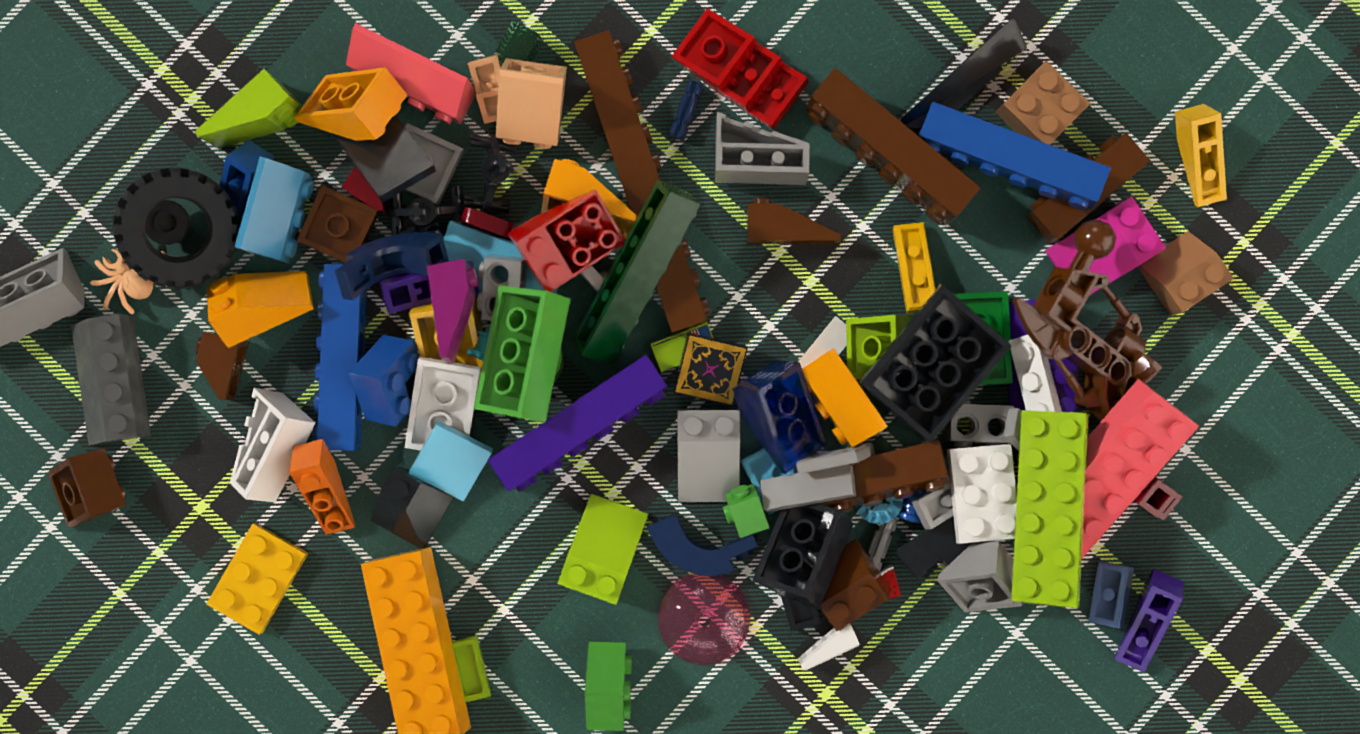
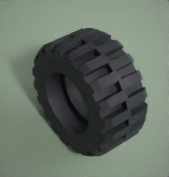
(168, 270)

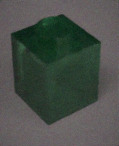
(519, 43)

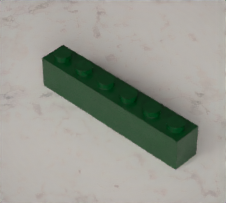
(635, 272)

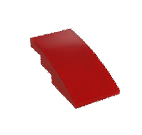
(740, 68)

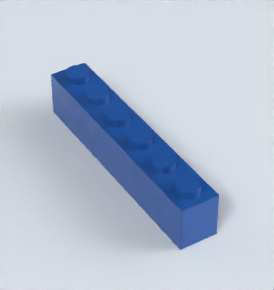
(1014, 157)
(340, 349)

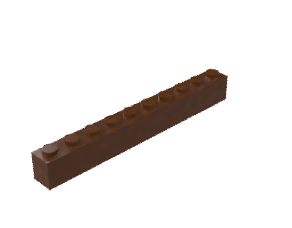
(637, 167)

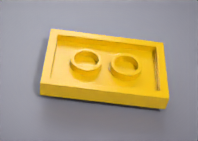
(257, 578)

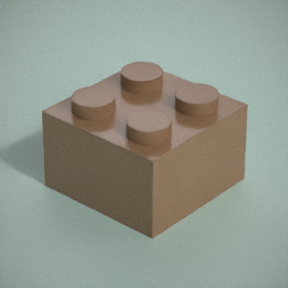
(1043, 105)

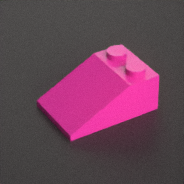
(1133, 246)

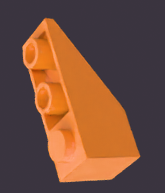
(321, 486)

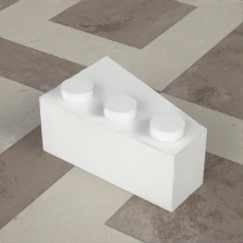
(265, 458)

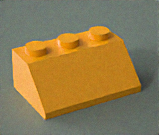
(842, 399)

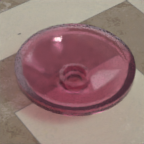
(698, 597)

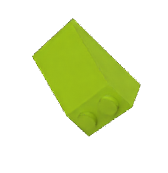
(253, 112)
(603, 549)

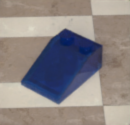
(781, 413)

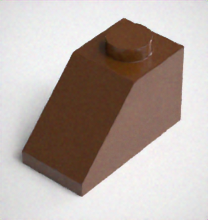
(221, 364)

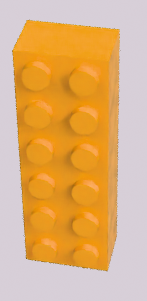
(415, 643)

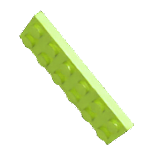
(1050, 508)

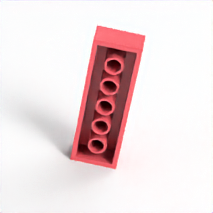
(1127, 454)

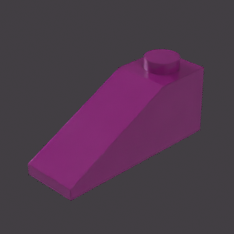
(452, 303)

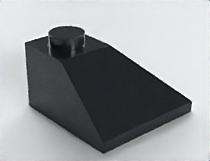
(410, 507)

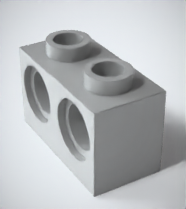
(487, 273)
(979, 418)

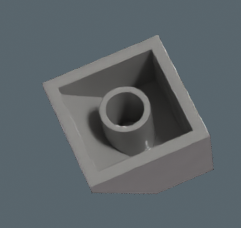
(980, 578)

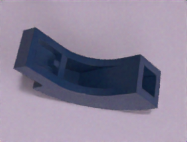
(389, 257)
(694, 558)

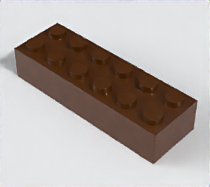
(890, 148)

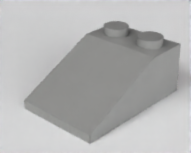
(708, 454)

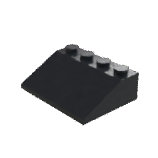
(935, 364)

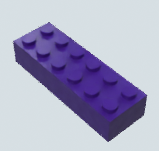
(577, 424)

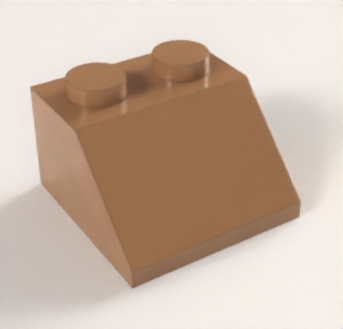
(1185, 273)

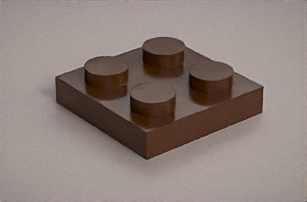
(337, 224)

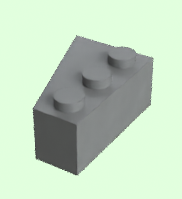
(758, 156)

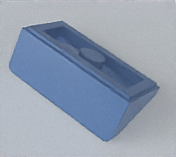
(1111, 594)

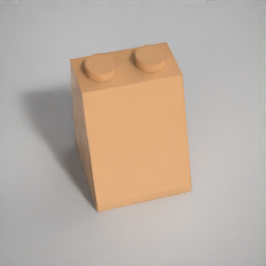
(530, 102)

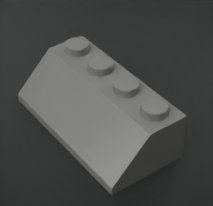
(38, 296)

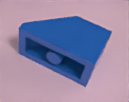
(240, 172)

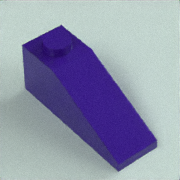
(407, 291)
(1150, 620)

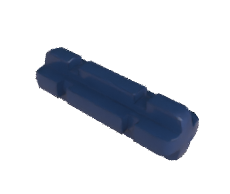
(686, 110)

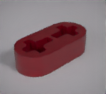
(487, 223)

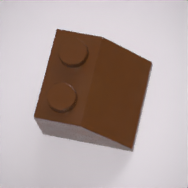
(87, 487)
(854, 587)

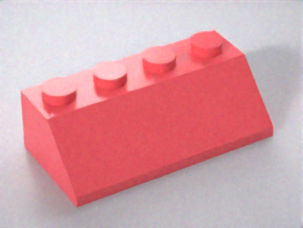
(422, 79)

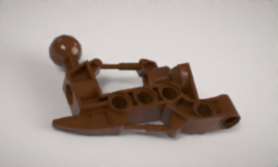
(1052, 325)

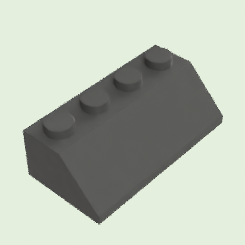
(110, 379)

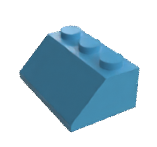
(274, 211)

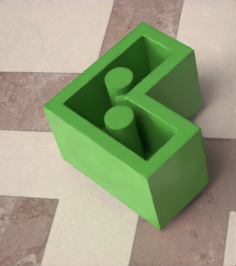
(605, 687)

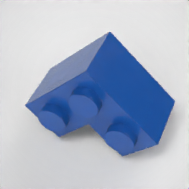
(382, 377)

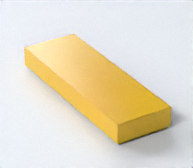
(914, 265)

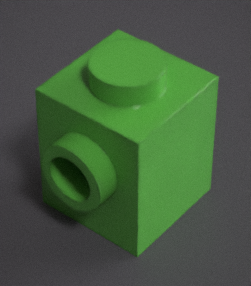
(745, 510)

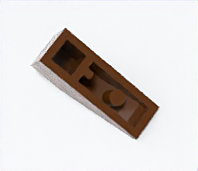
(780, 225)

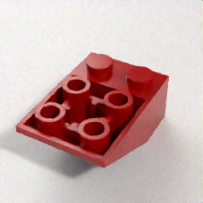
(567, 239)

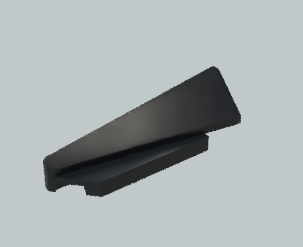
(971, 74)
(933, 546)

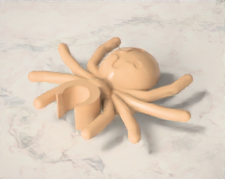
(125, 278)

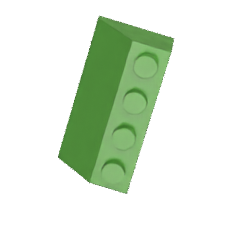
(522, 353)

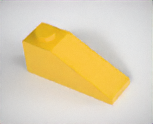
(1202, 152)

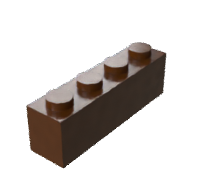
(1057, 217)
(897, 475)

